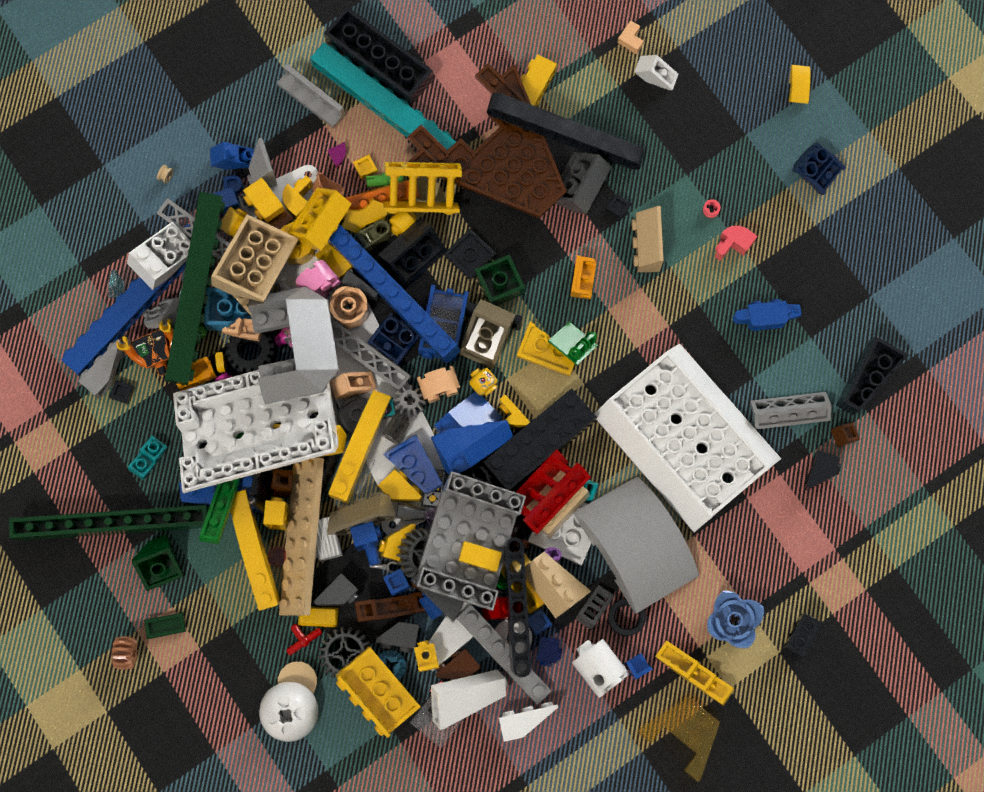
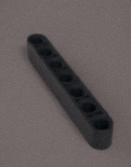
(522, 616)

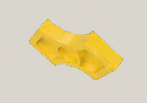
(357, 219)

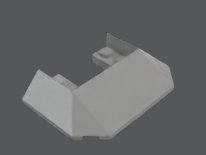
(312, 344)

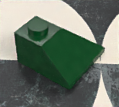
(157, 563)

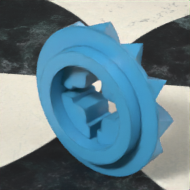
(394, 656)

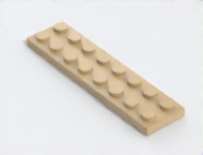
(301, 538)

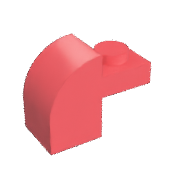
(736, 237)

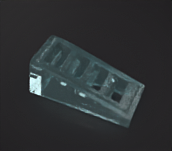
(115, 285)

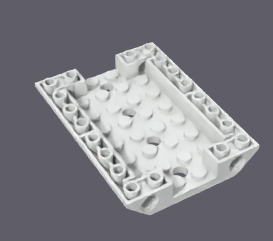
(235, 406)
(668, 450)

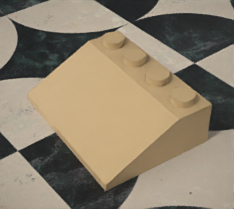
(253, 260)

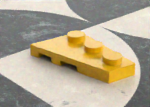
(539, 351)

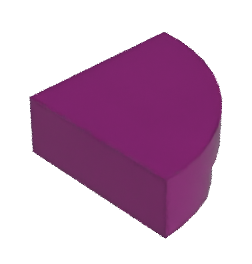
(337, 154)

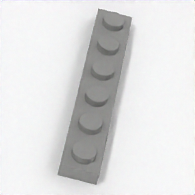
(499, 650)

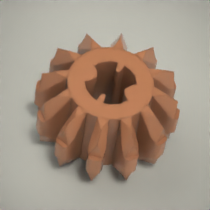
(124, 653)

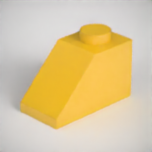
(389, 545)

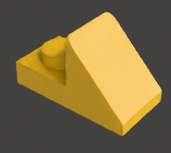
(516, 418)

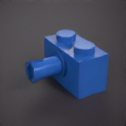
(366, 538)

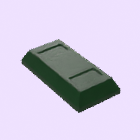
(165, 625)

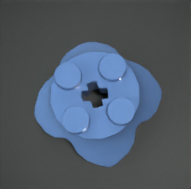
(747, 611)

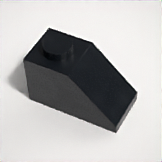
(822, 469)

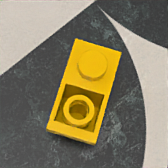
(399, 489)

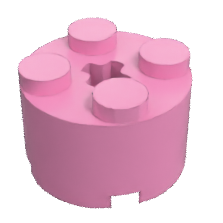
(319, 279)

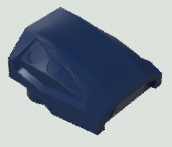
(818, 167)
(394, 338)

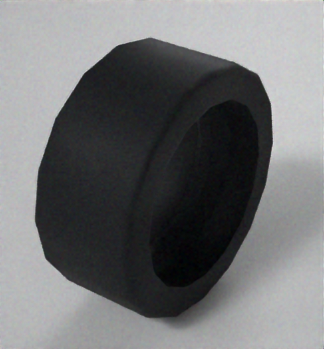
(621, 631)

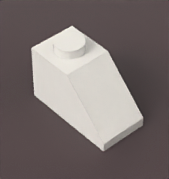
(656, 71)

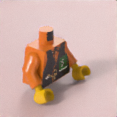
(151, 349)

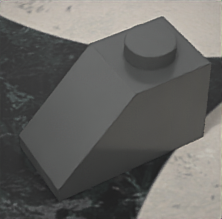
(338, 593)

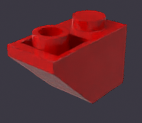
(500, 610)

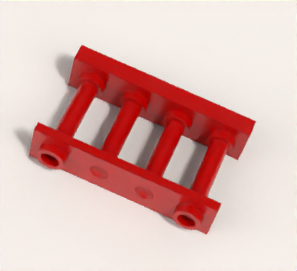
(557, 496)

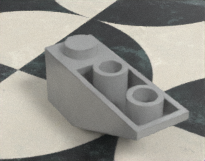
(102, 373)

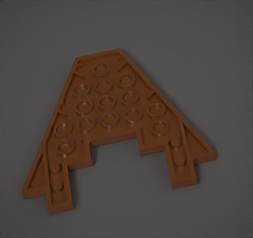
(509, 165)

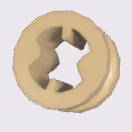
(165, 174)

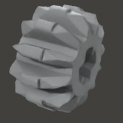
(416, 398)

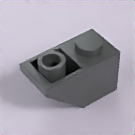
(400, 635)

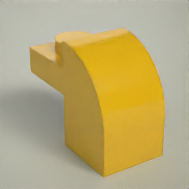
(293, 197)

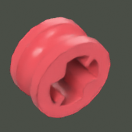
(706, 211)

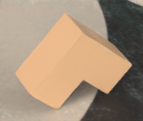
(629, 39)

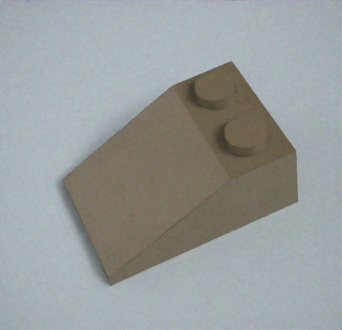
(486, 333)

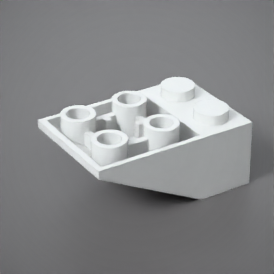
(160, 255)

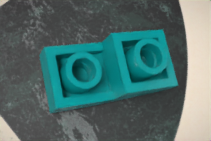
(147, 458)

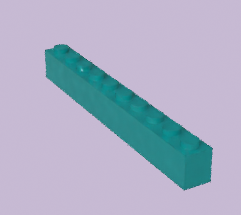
(373, 95)

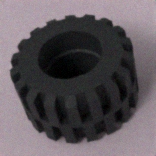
(243, 366)

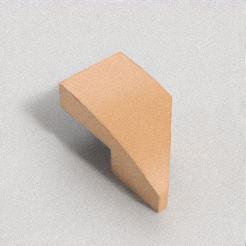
(243, 329)

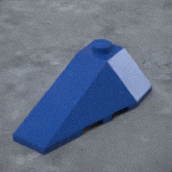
(469, 444)

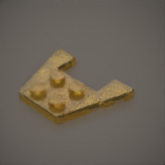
(692, 727)

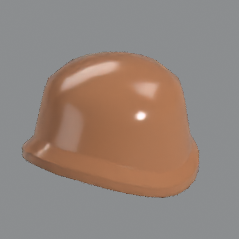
(323, 182)

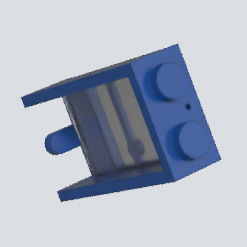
(449, 313)

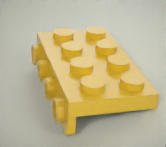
(376, 692)

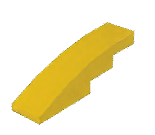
(694, 673)

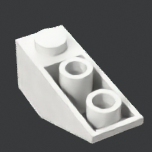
(520, 724)

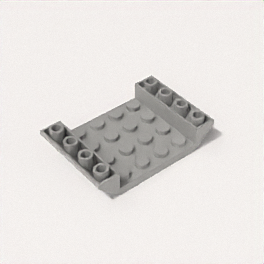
(473, 514)

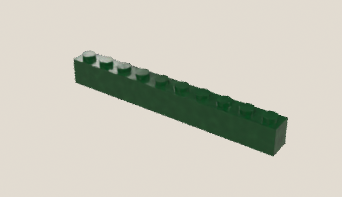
(193, 289)
(107, 523)

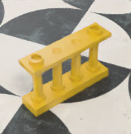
(413, 171)

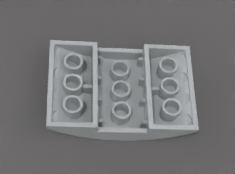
(638, 543)

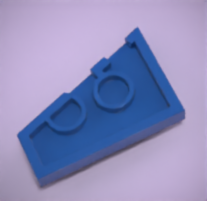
(415, 464)

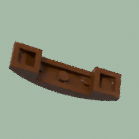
(389, 607)

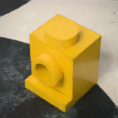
(426, 664)

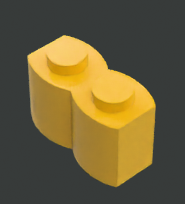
(263, 200)

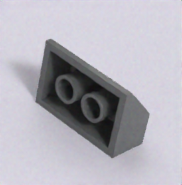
(582, 181)

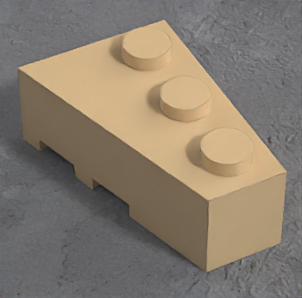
(554, 584)

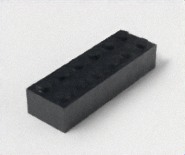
(379, 55)
(539, 439)

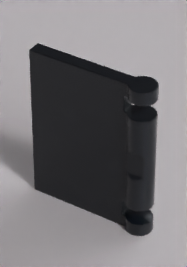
(261, 490)

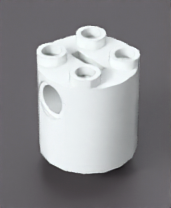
(599, 666)

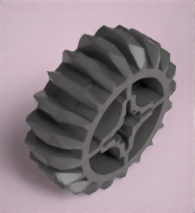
(409, 554)
(343, 636)

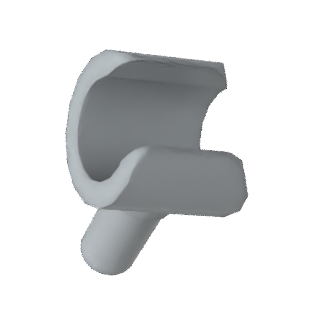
(384, 566)

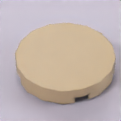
(299, 673)

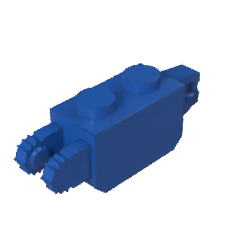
(767, 315)

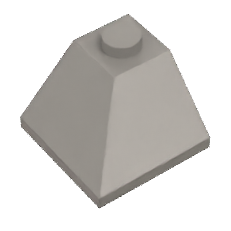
(261, 166)

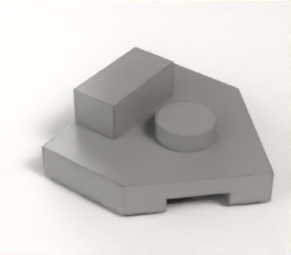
(165, 311)

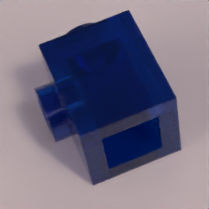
(548, 651)

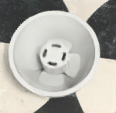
(295, 703)

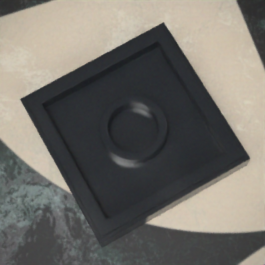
(469, 253)

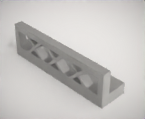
(311, 97)
(791, 413)

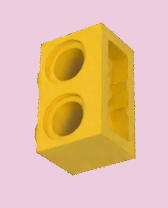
(276, 514)

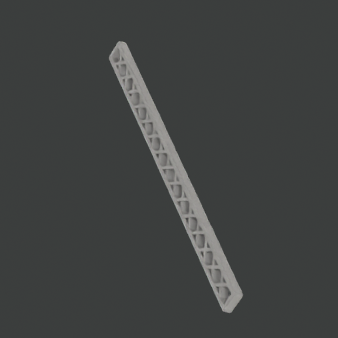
(177, 217)

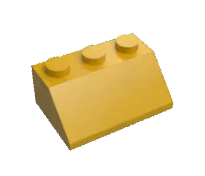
(320, 218)

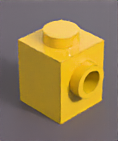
(233, 220)

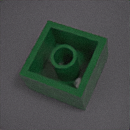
(500, 281)

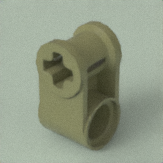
(372, 235)

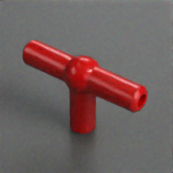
(303, 640)

